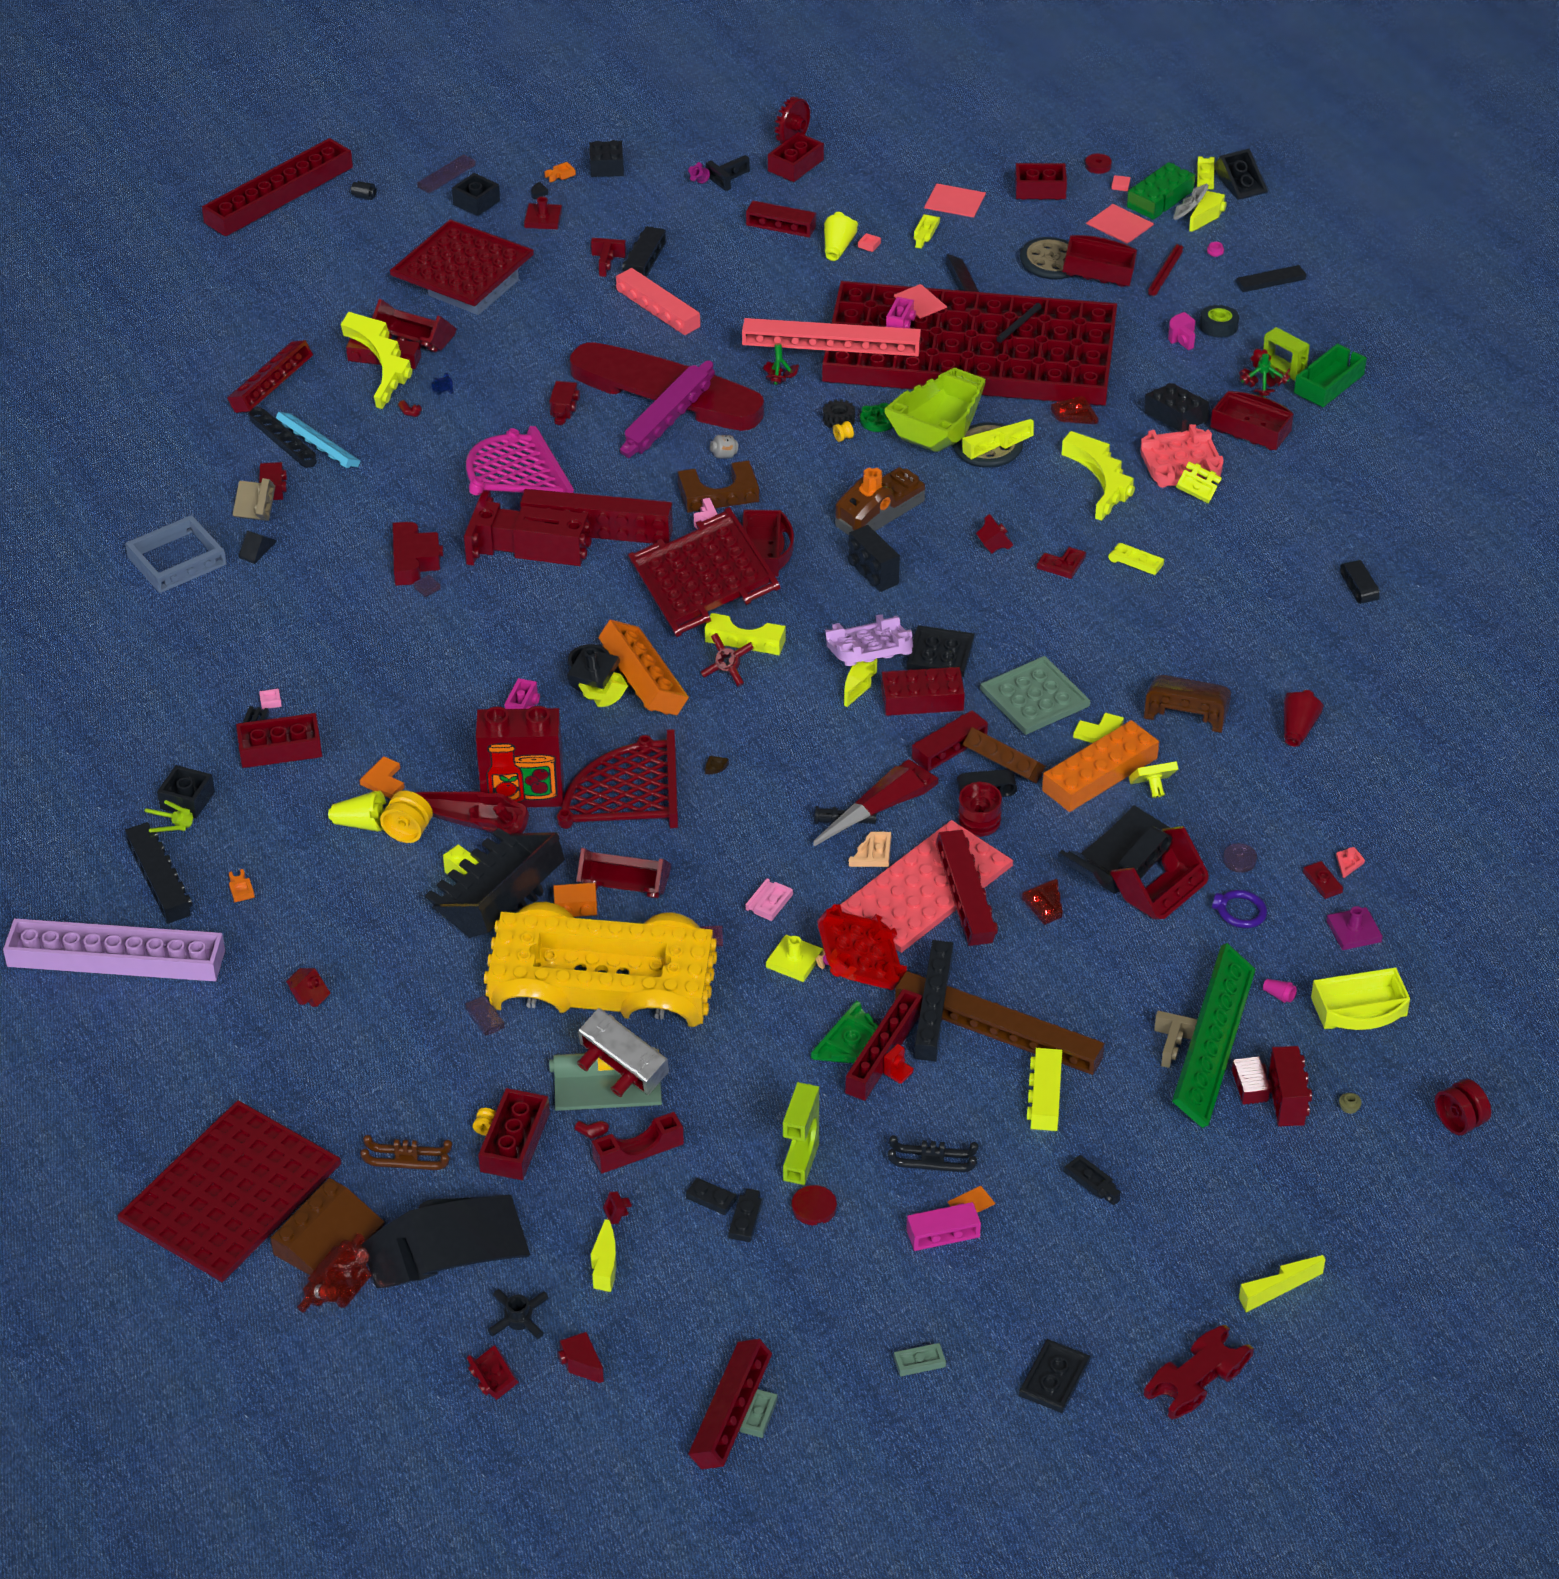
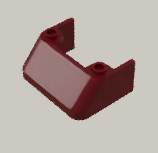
(623, 873)
(1182, 878)

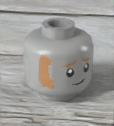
(724, 446)

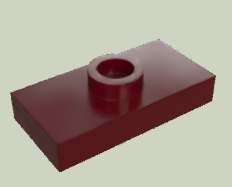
(1323, 880)

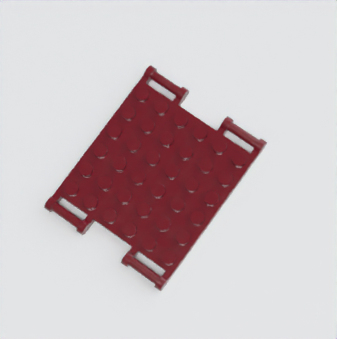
(703, 571)

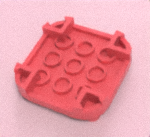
(1169, 454)

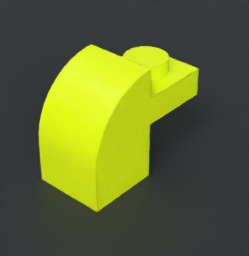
(610, 694)

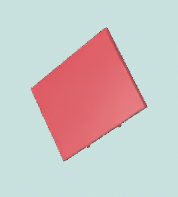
(924, 301)

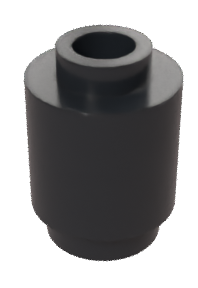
(363, 190)

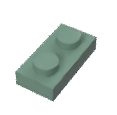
(919, 1359)
(759, 1413)

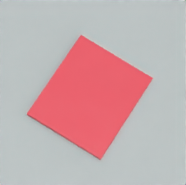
(955, 200)
(1120, 223)

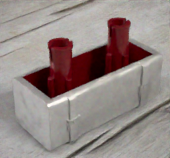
(623, 1052)

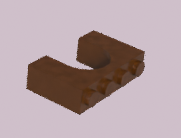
(742, 491)

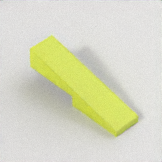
(1003, 436)
(1290, 1276)

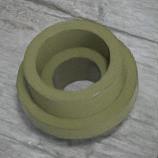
(1350, 1103)

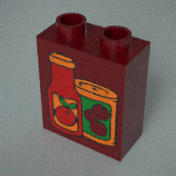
(521, 754)

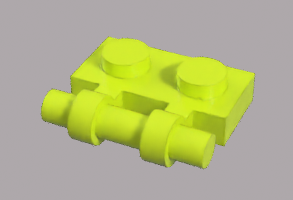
(1197, 486)

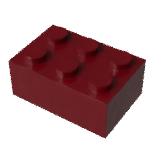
(795, 157)
(1040, 181)
(1289, 1086)

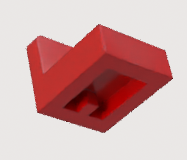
(894, 1065)

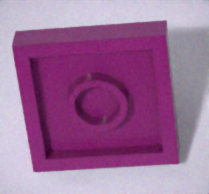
(1354, 928)

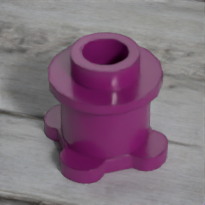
(699, 173)

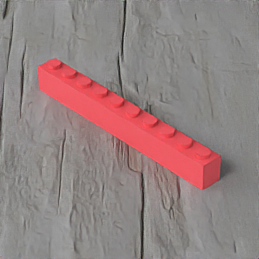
(831, 337)

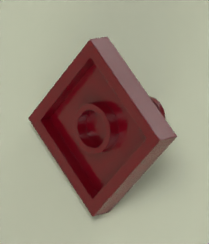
(543, 215)

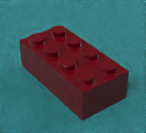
(922, 691)
(279, 740)
(514, 1134)

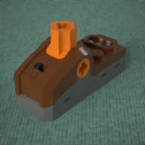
(878, 499)

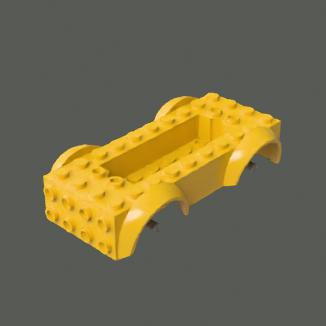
(543, 943)

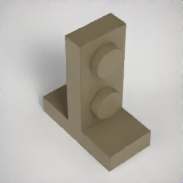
(1177, 1028)

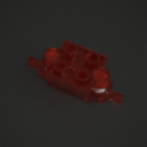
(338, 1275)

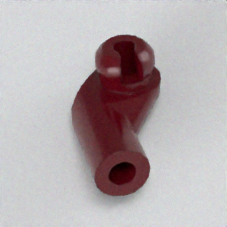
(593, 1130)

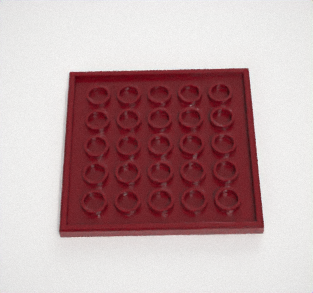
(462, 262)

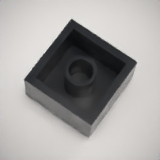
(606, 158)
(475, 194)
(186, 789)

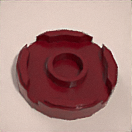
(814, 1205)

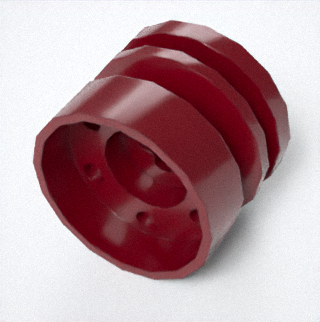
(980, 808)

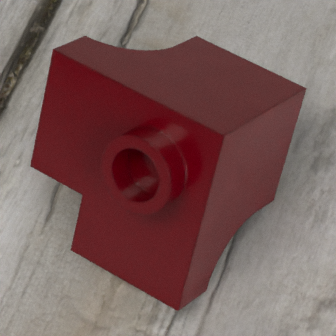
(994, 535)
(308, 987)

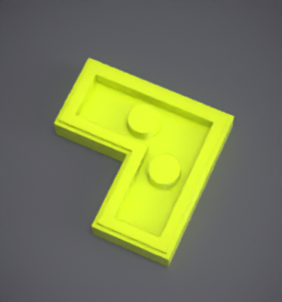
(1092, 732)

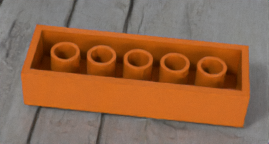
(643, 668)
(1100, 766)

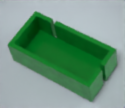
(1161, 190)
(1330, 375)

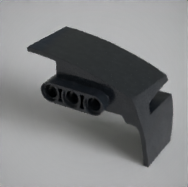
(1128, 844)
(444, 1237)

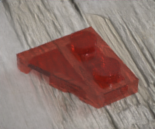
(1075, 411)
(1045, 901)

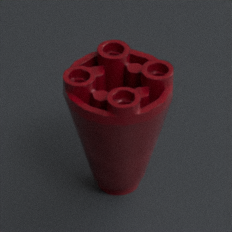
(1300, 715)

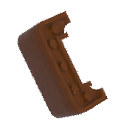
(1188, 696)

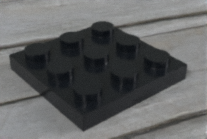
(940, 649)

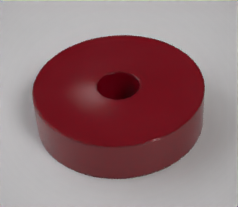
(1098, 163)

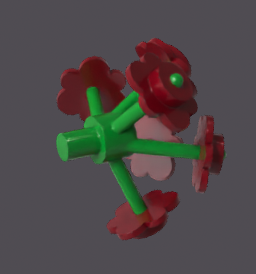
(1271, 376)

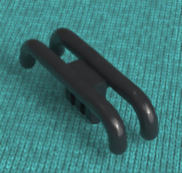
(932, 1157)

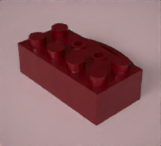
(1100, 259)
(1252, 419)
(766, 531)

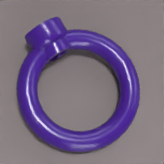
(1220, 902)

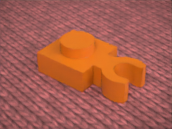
(560, 171)
(240, 887)

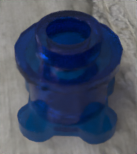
(442, 384)

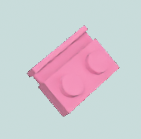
(769, 899)

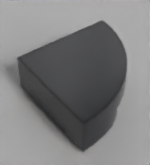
(539, 190)

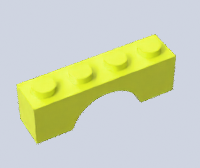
(765, 639)

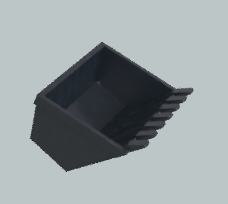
(498, 880)

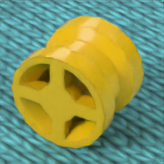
(843, 431)
(483, 1121)

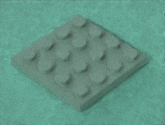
(1035, 695)

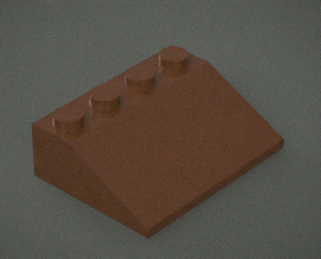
(321, 1224)

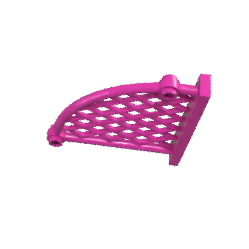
(539, 453)

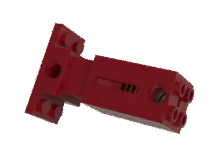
(529, 533)

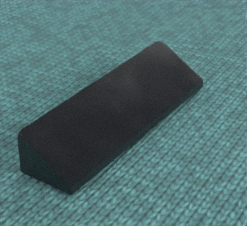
(960, 274)

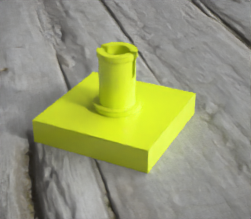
(1154, 775)
(794, 957)

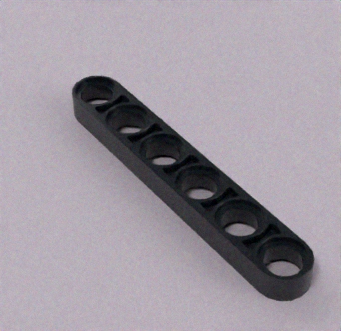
(279, 439)

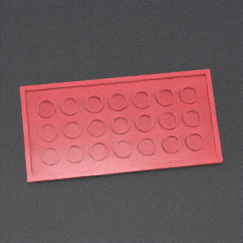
(915, 890)

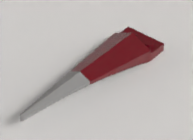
(895, 787)

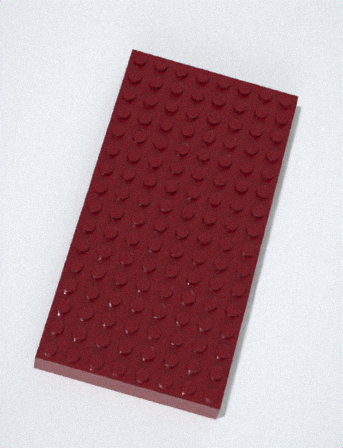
(1050, 357)

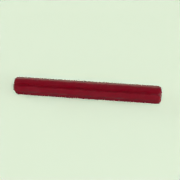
(1165, 270)

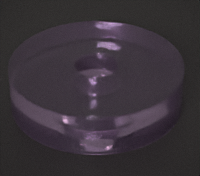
(1240, 857)

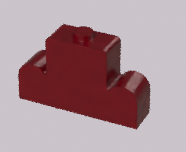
(414, 552)

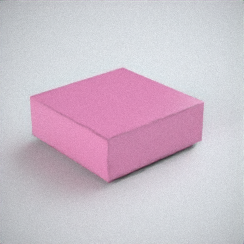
(270, 698)

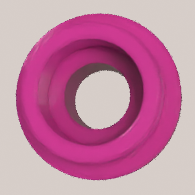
(1215, 249)

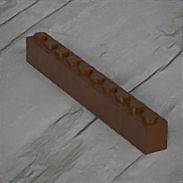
(1012, 1026)

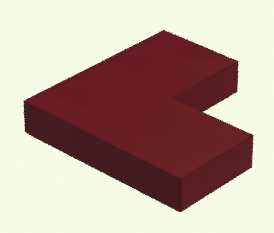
(1064, 566)

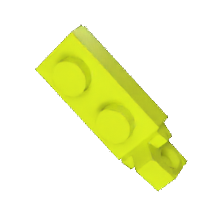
(925, 229)

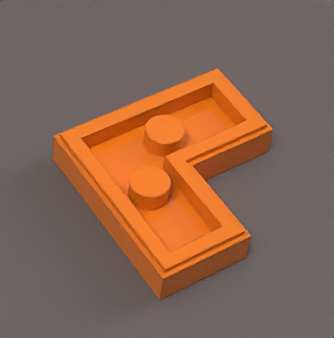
(380, 777)

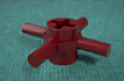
(734, 660)

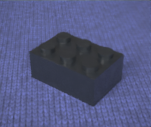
(1176, 407)
(874, 558)

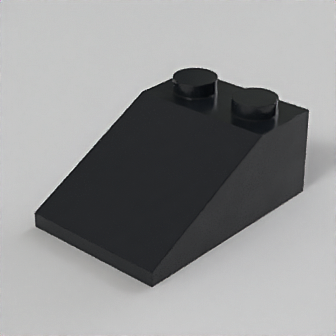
(1240, 174)

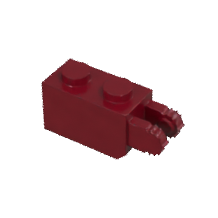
(563, 401)

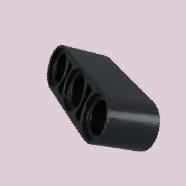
(1359, 581)
(1002, 779)

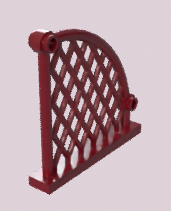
(644, 746)

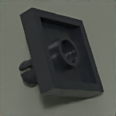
(593, 668)

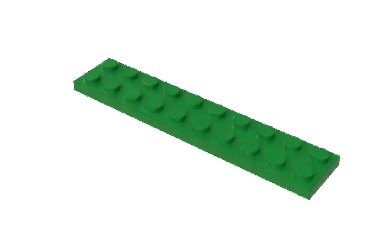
(1214, 1035)

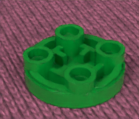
(874, 418)

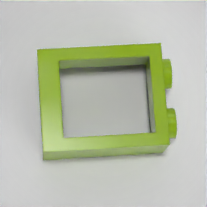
(1285, 340)

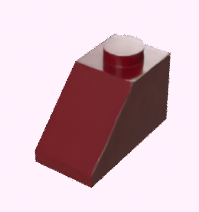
(581, 1357)

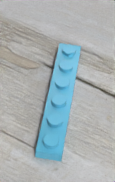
(321, 442)

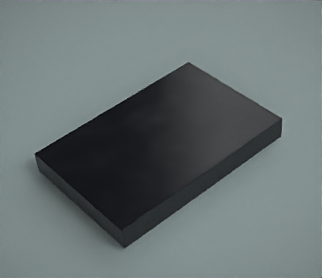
(1054, 1376)

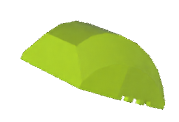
(938, 411)

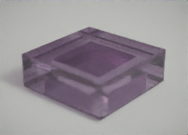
(427, 586)

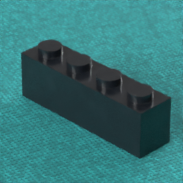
(646, 250)

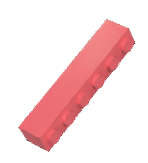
(658, 301)

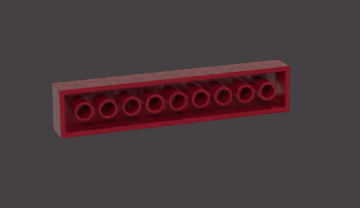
(277, 187)

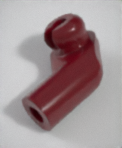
(414, 411)

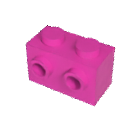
(901, 313)
(523, 695)

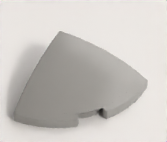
(1190, 202)

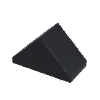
(255, 546)

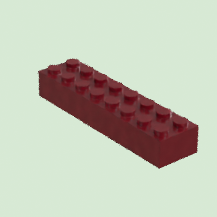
(611, 516)

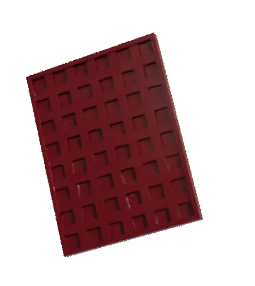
(229, 1190)

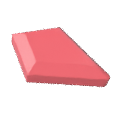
(1349, 860)

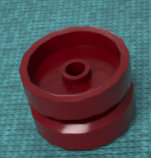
(1462, 1106)

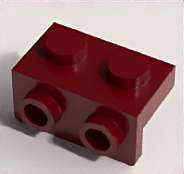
(493, 1372)

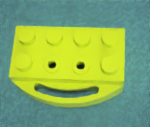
(1361, 1000)

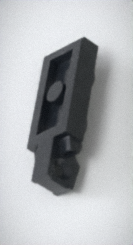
(1093, 1179)

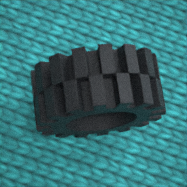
(838, 412)

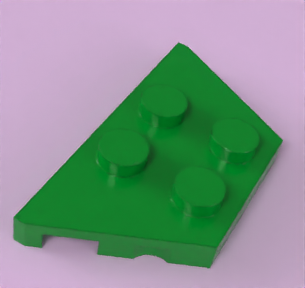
(847, 1037)

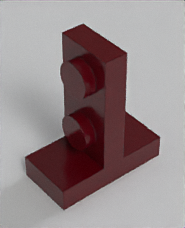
(607, 250)

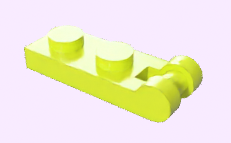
(1205, 172)
(1136, 558)

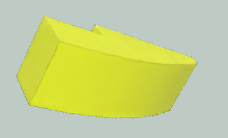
(858, 680)
(604, 1259)

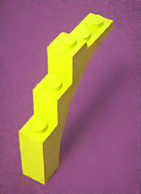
(375, 336)
(1098, 459)

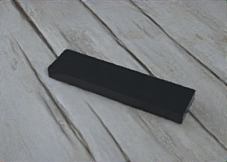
(1271, 278)

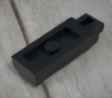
(745, 1216)

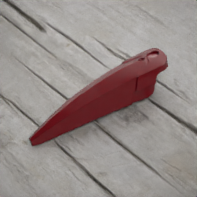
(478, 810)

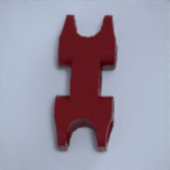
(1188, 1381)

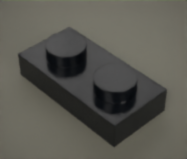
(710, 1196)

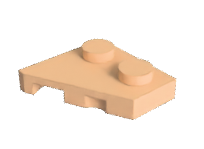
(873, 851)

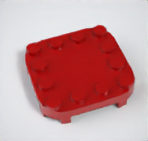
(860, 948)

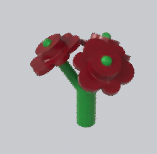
(774, 369)

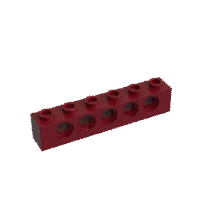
(270, 376)

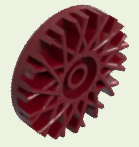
(794, 119)

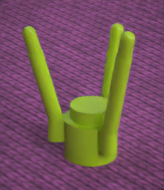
(182, 818)

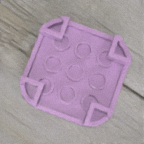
(869, 641)

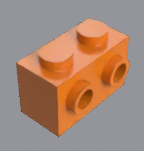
(577, 898)

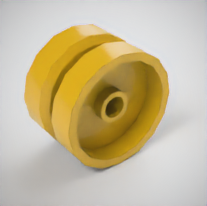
(406, 816)

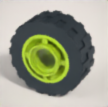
(1219, 320)

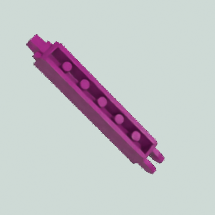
(667, 408)

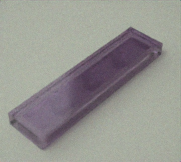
(446, 173)

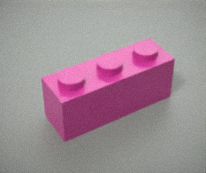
(943, 1226)

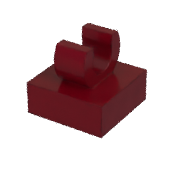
(616, 1207)

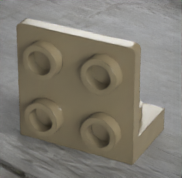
(254, 500)

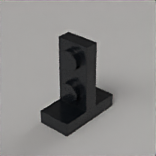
(723, 174)

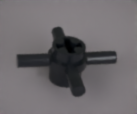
(518, 1313)

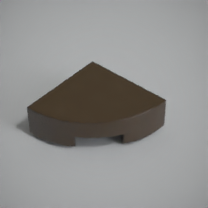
(716, 765)

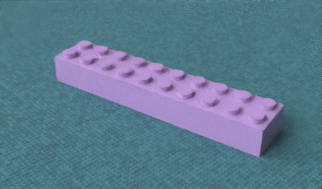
(114, 949)

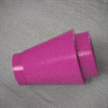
(1280, 989)

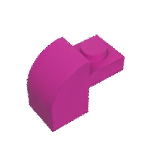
(1182, 330)

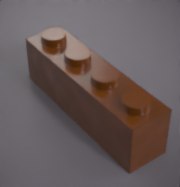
(1004, 755)

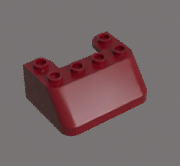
(414, 328)

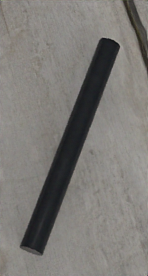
(1018, 322)

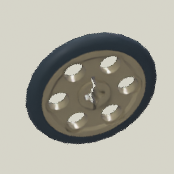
(1048, 257)
(1000, 456)

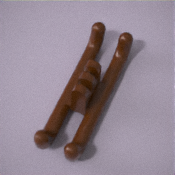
(406, 1155)

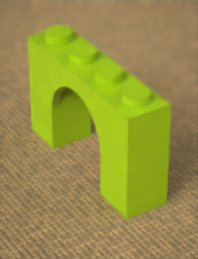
(801, 1126)

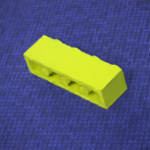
(1045, 1090)

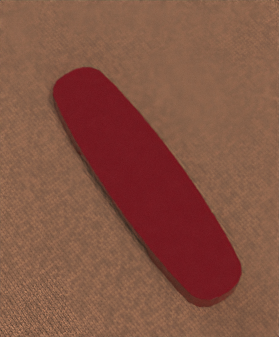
(646, 375)

